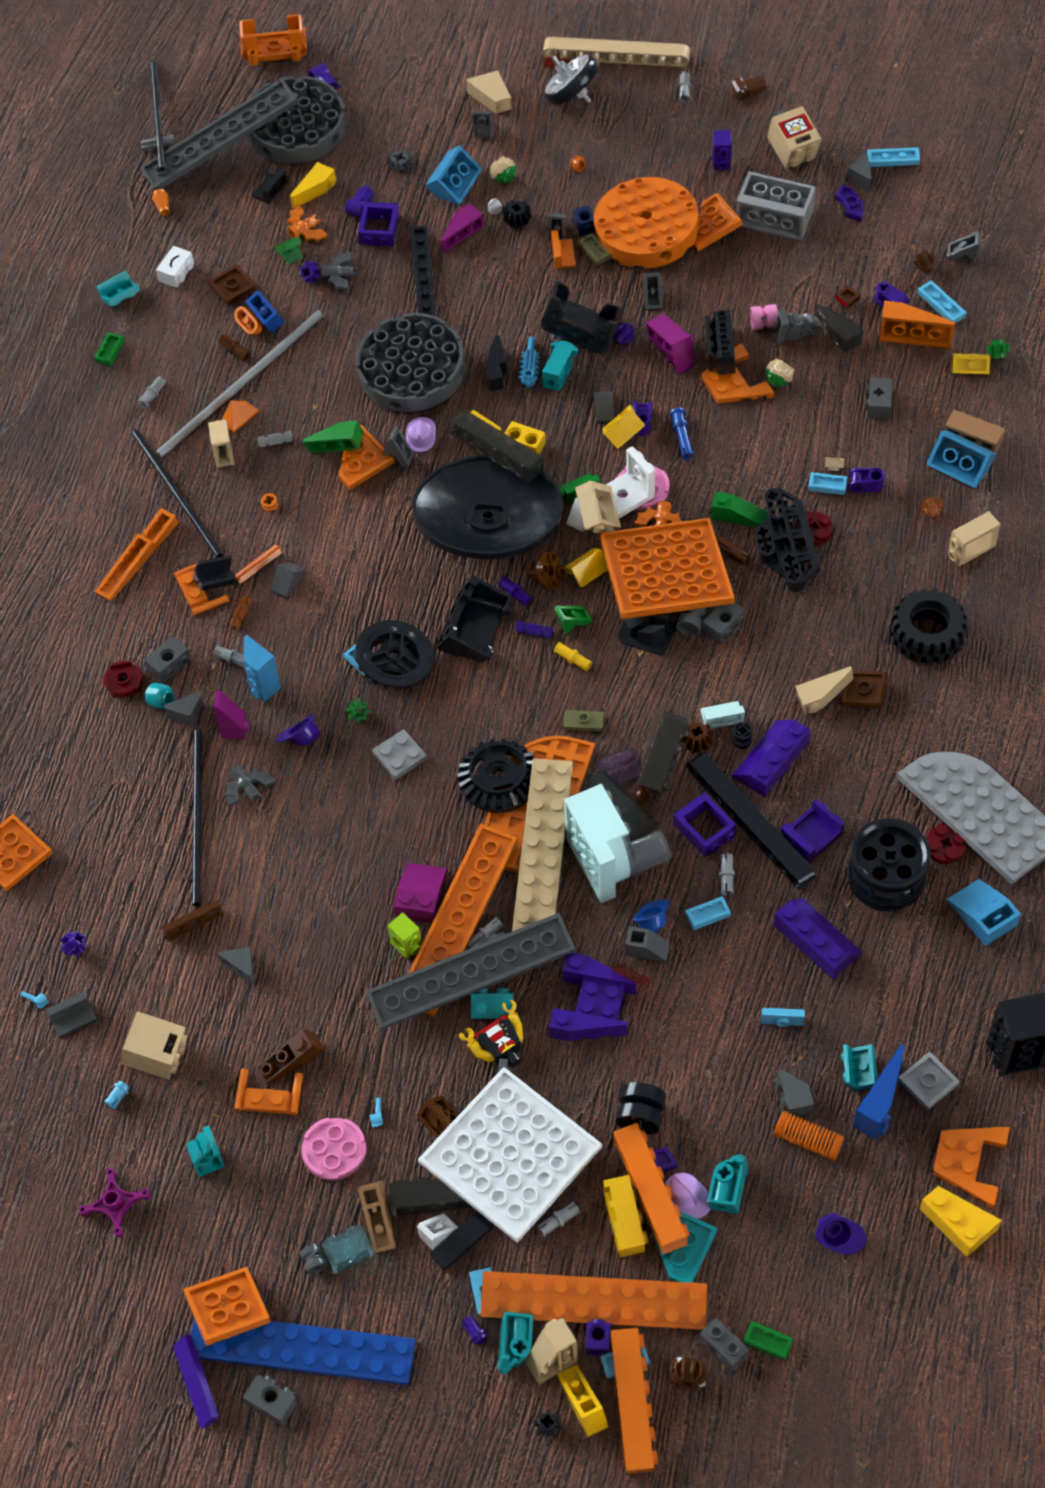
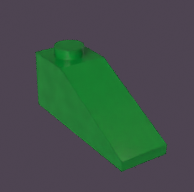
(336, 438)
(736, 510)

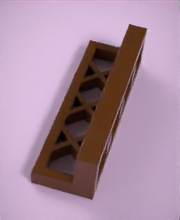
(436, 1118)

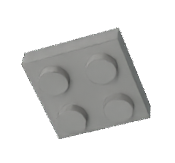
(399, 754)
(928, 1080)

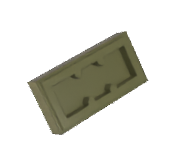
(594, 249)
(583, 721)

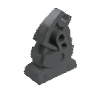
(795, 326)

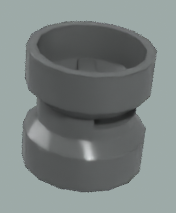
(314, 1261)

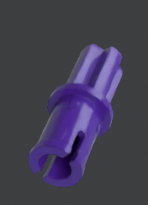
(514, 590)

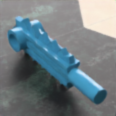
(529, 364)

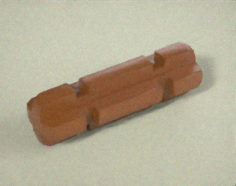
(240, 612)

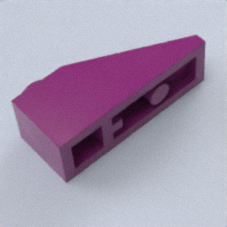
(463, 224)
(230, 717)

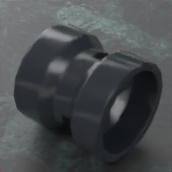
(742, 735)

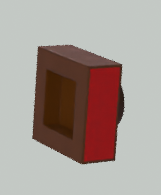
(847, 296)

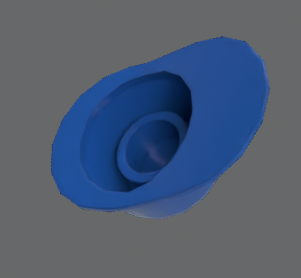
(652, 915)

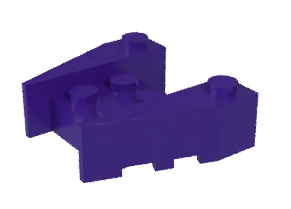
(597, 1004)

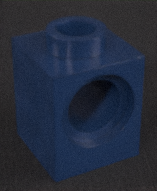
(583, 220)

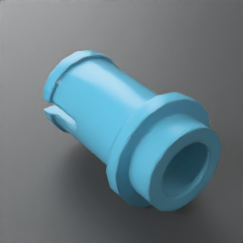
(117, 1094)

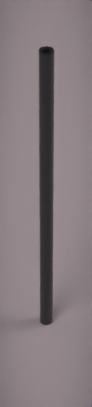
(158, 120)
(178, 495)
(196, 872)

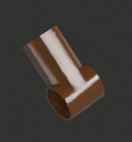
(743, 88)

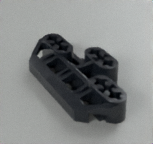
(781, 538)

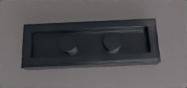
(461, 1240)

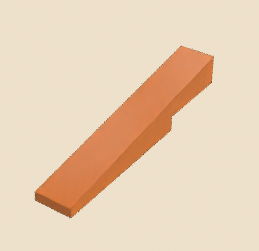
(137, 554)

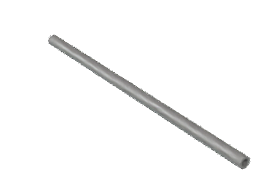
(239, 384)

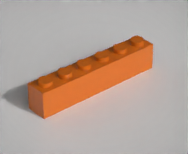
(650, 1188)
(632, 1401)

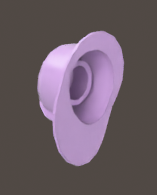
(421, 434)
(689, 1194)

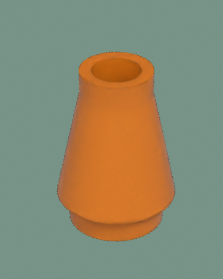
(161, 200)

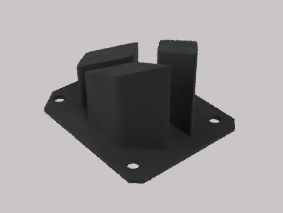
(648, 633)

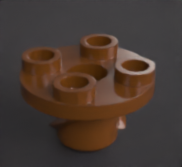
(547, 571)

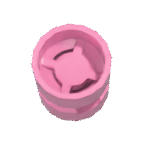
(769, 313)

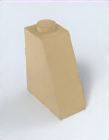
(490, 91)
(221, 443)

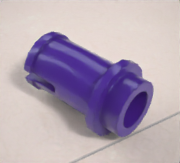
(475, 1331)

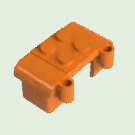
(273, 45)

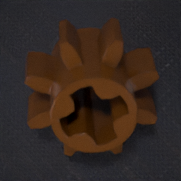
(924, 260)

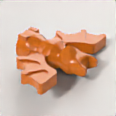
(302, 227)
(661, 515)

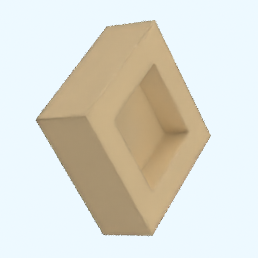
(834, 463)

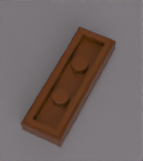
(192, 920)

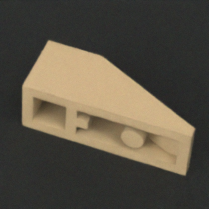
(820, 691)

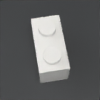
(175, 266)

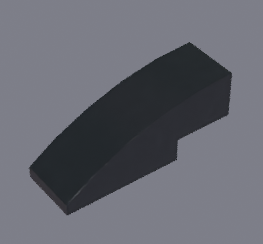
(496, 365)

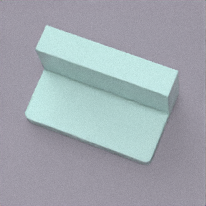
(723, 714)

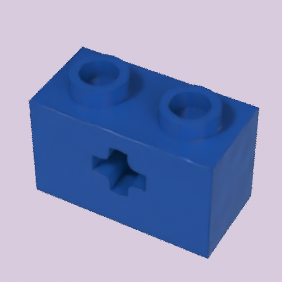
(265, 311)

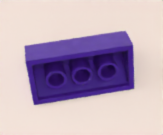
(772, 755)
(816, 937)

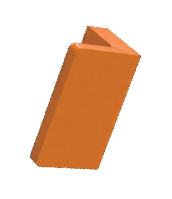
(562, 251)

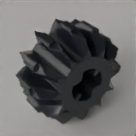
(516, 213)

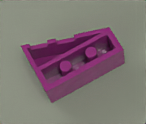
(673, 341)

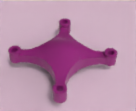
(114, 1202)

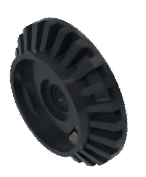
(396, 638)
(482, 789)

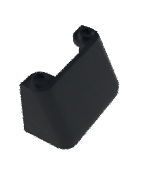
(578, 322)
(474, 620)

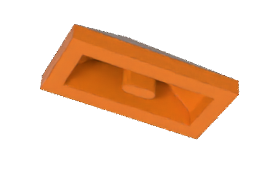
(238, 414)

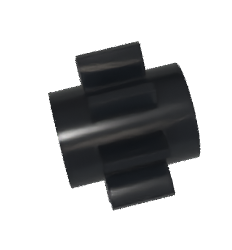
(542, 1421)

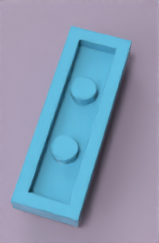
(893, 157)
(941, 302)

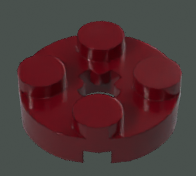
(820, 521)
(127, 688)
(949, 854)

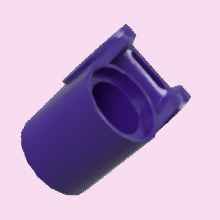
(891, 294)
(644, 412)
(868, 480)

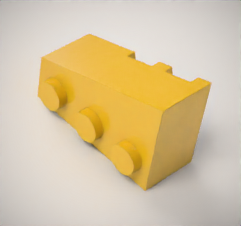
(624, 1216)
(959, 1220)

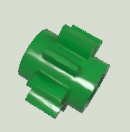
(998, 348)
(363, 711)

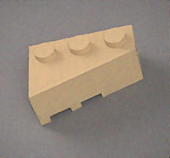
(553, 1351)

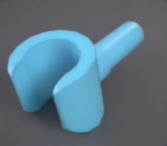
(40, 1001)
(376, 1119)

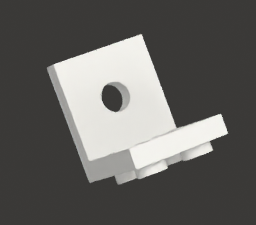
(636, 483)

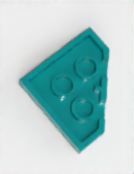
(685, 1262)

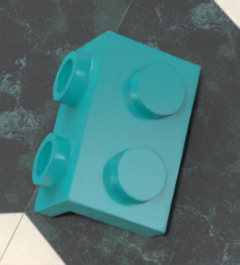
(117, 289)
(489, 1004)
(859, 1067)

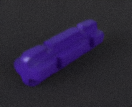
(534, 629)

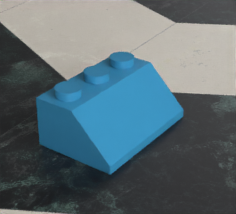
(454, 176)
(960, 458)
(260, 670)

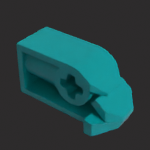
(558, 365)
(205, 1153)
(728, 1184)
(514, 1332)

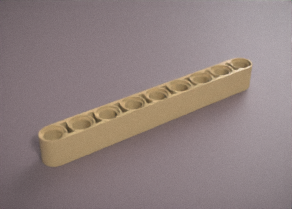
(619, 51)

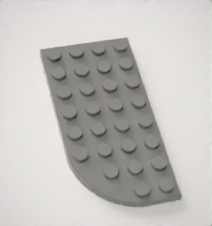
(980, 809)

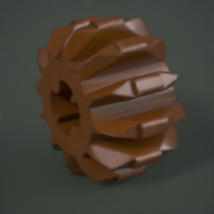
(699, 737)
(688, 1373)

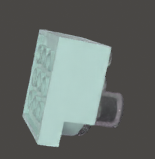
(604, 843)

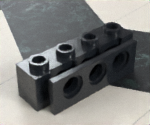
(720, 342)

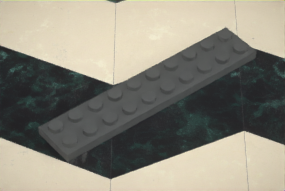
(220, 134)
(470, 971)

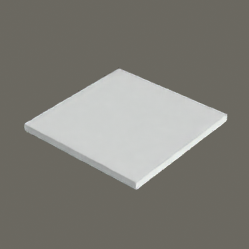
(510, 1154)

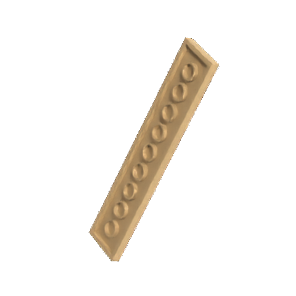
(542, 842)

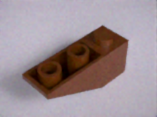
(291, 1056)

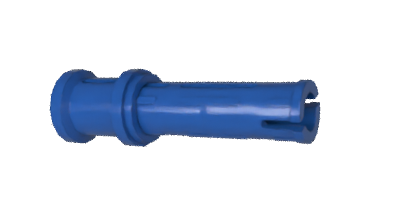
(680, 426)

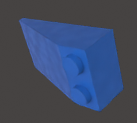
(873, 1113)

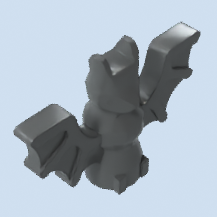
(336, 271)
(244, 782)

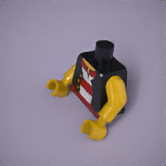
(498, 1039)

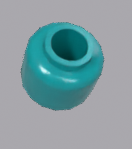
(158, 695)

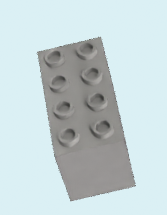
(775, 205)

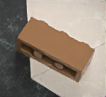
(975, 430)

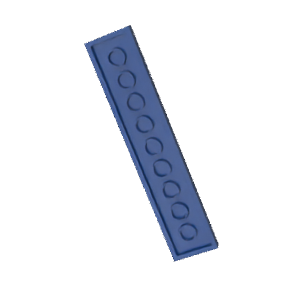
(315, 1351)

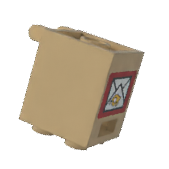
(788, 128)

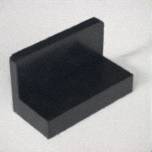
(271, 186)
(214, 573)

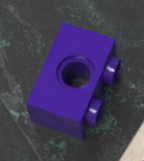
(722, 150)

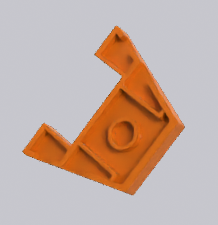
(732, 386)
(960, 1155)

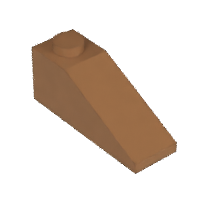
(377, 1216)

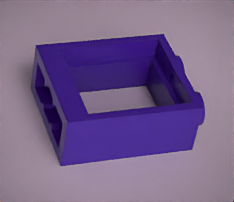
(379, 211)
(693, 809)

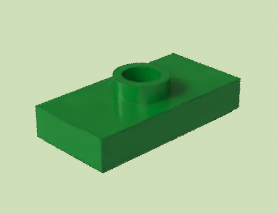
(109, 349)
(768, 1340)

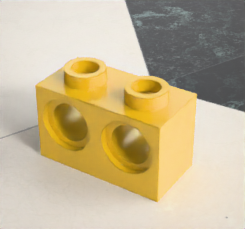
(528, 436)

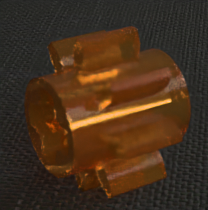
(932, 506)

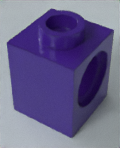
(595, 1347)

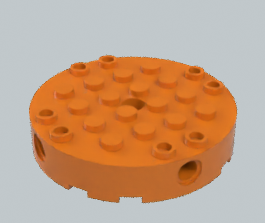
(647, 222)

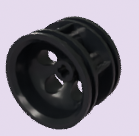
(887, 840)

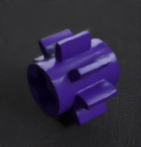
(310, 271)
(625, 333)
(73, 944)

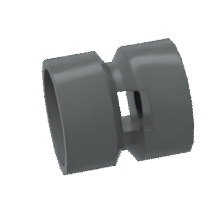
(691, 621)

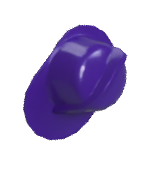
(301, 733)
(840, 1234)

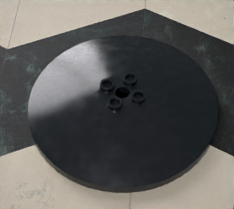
(459, 496)

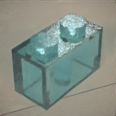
(347, 1248)

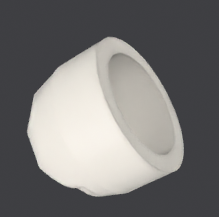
(494, 206)

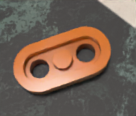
(251, 323)

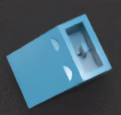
(985, 911)

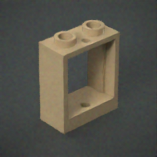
(597, 507)
(973, 538)

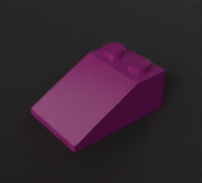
(420, 892)

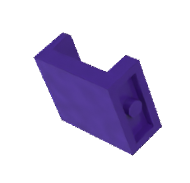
(813, 831)

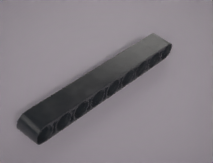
(751, 820)

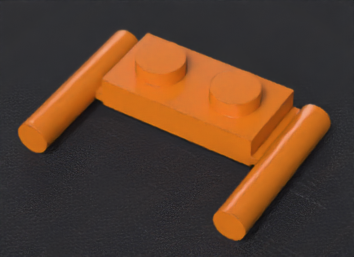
(195, 597)
(267, 1100)

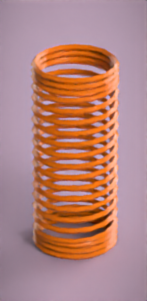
(783, 1123)

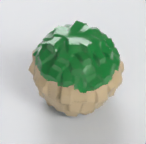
(503, 170)
(778, 373)

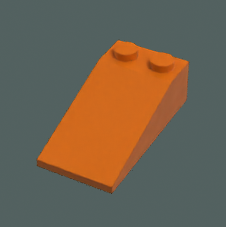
(914, 326)

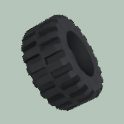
(932, 606)

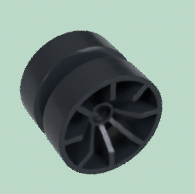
(641, 1105)

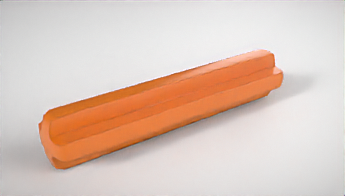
(257, 564)

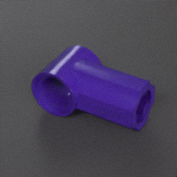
(322, 73)
(355, 206)

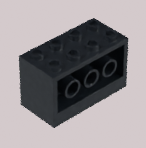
(1018, 1034)

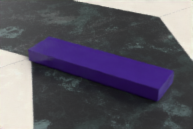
(195, 1381)

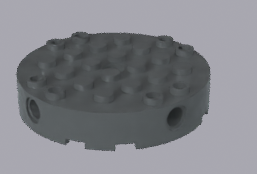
(305, 129)
(410, 362)

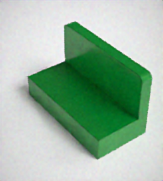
(568, 489)

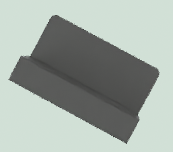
(71, 1014)

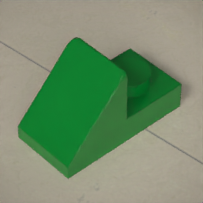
(289, 250)
(571, 615)

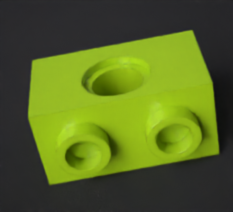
(404, 936)

